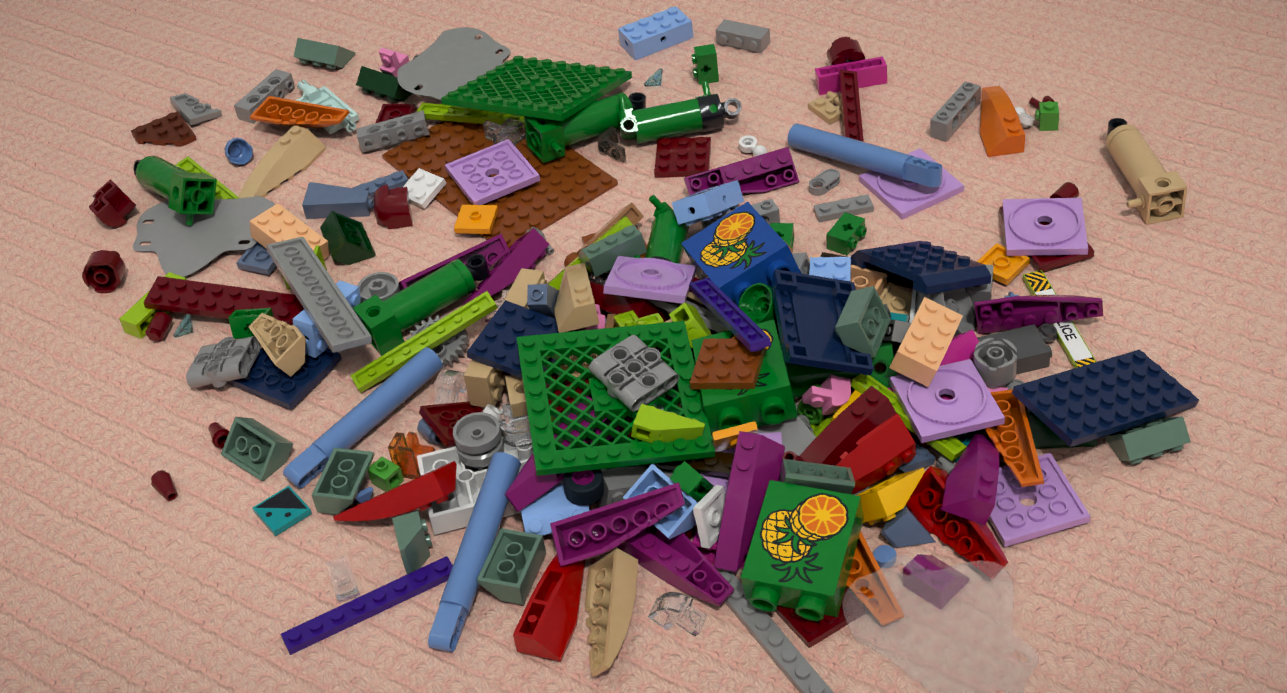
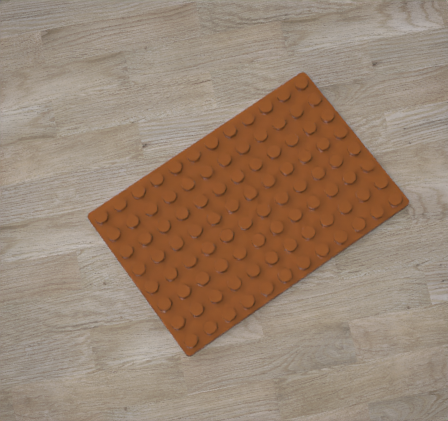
(562, 187)

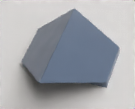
(906, 530)

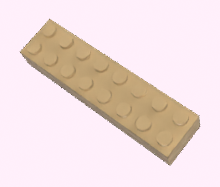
(483, 381)

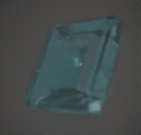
(655, 79)
(184, 327)

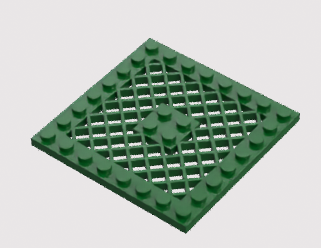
(537, 88)
(555, 458)

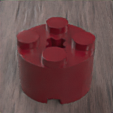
(844, 51)
(103, 271)

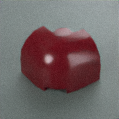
(111, 204)
(392, 207)

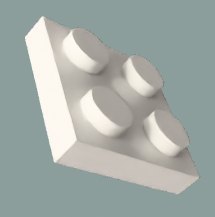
(424, 187)
(709, 514)

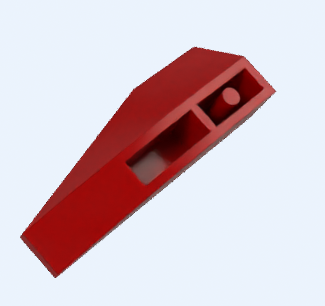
(551, 612)

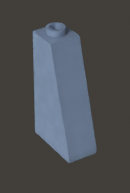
(324, 198)
(542, 299)

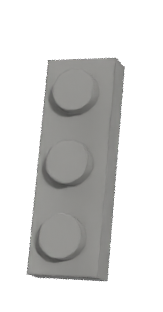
(835, 209)

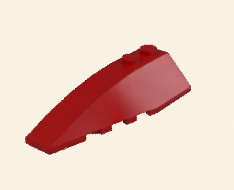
(406, 497)
(965, 536)

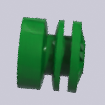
(758, 304)

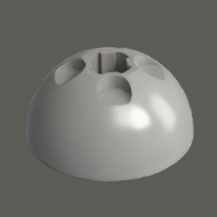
(960, 302)

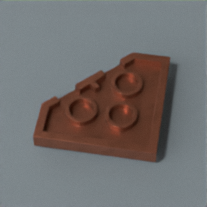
(165, 130)

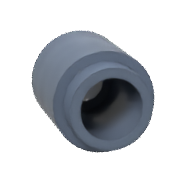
(425, 430)

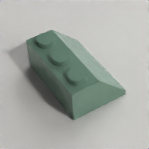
(322, 53)
(602, 255)
(863, 321)
(1149, 439)
(256, 447)
(818, 476)
(341, 480)
(512, 565)

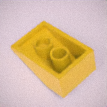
(889, 496)

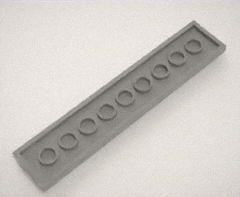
(319, 295)

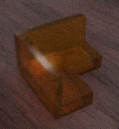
(405, 452)

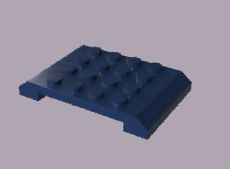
(927, 265)
(806, 320)

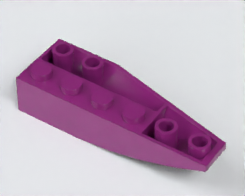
(753, 174)
(1033, 309)
(528, 486)
(678, 564)

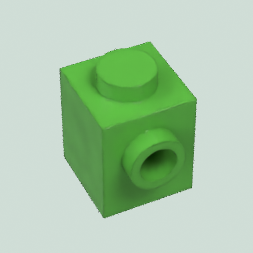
(1047, 116)
(385, 474)

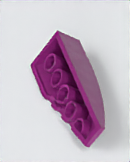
(491, 249)
(504, 272)
(753, 466)
(973, 481)
(611, 525)

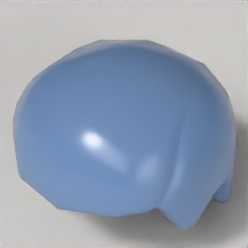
(238, 151)

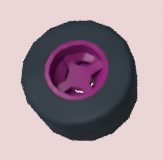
(583, 486)

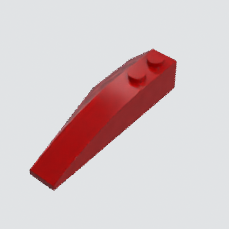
(879, 453)

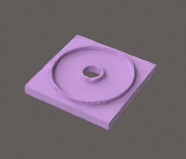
(501, 159)
(909, 197)
(1027, 237)
(650, 279)
(938, 418)
(1054, 508)

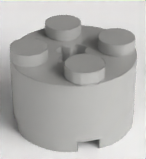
(995, 362)

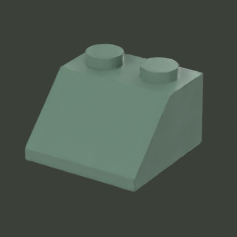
(412, 540)

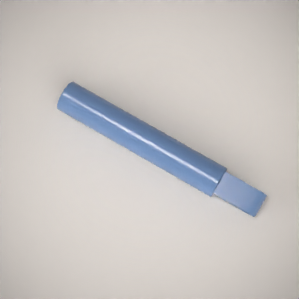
(865, 155)
(364, 416)
(473, 552)

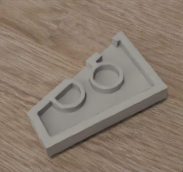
(193, 110)

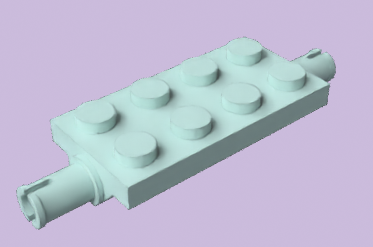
(325, 97)

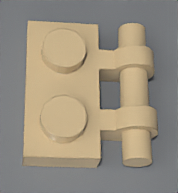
(825, 108)

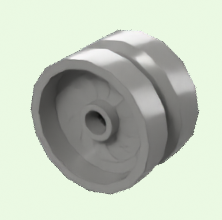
(380, 284)
(477, 438)

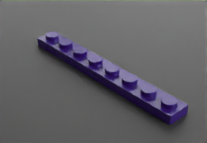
(730, 315)
(367, 605)

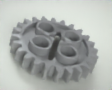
(448, 349)

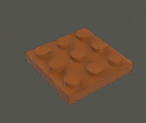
(726, 365)

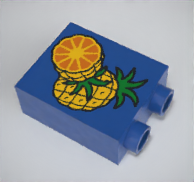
(739, 252)

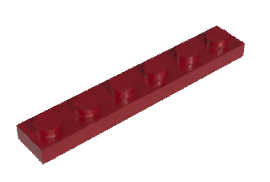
(850, 105)

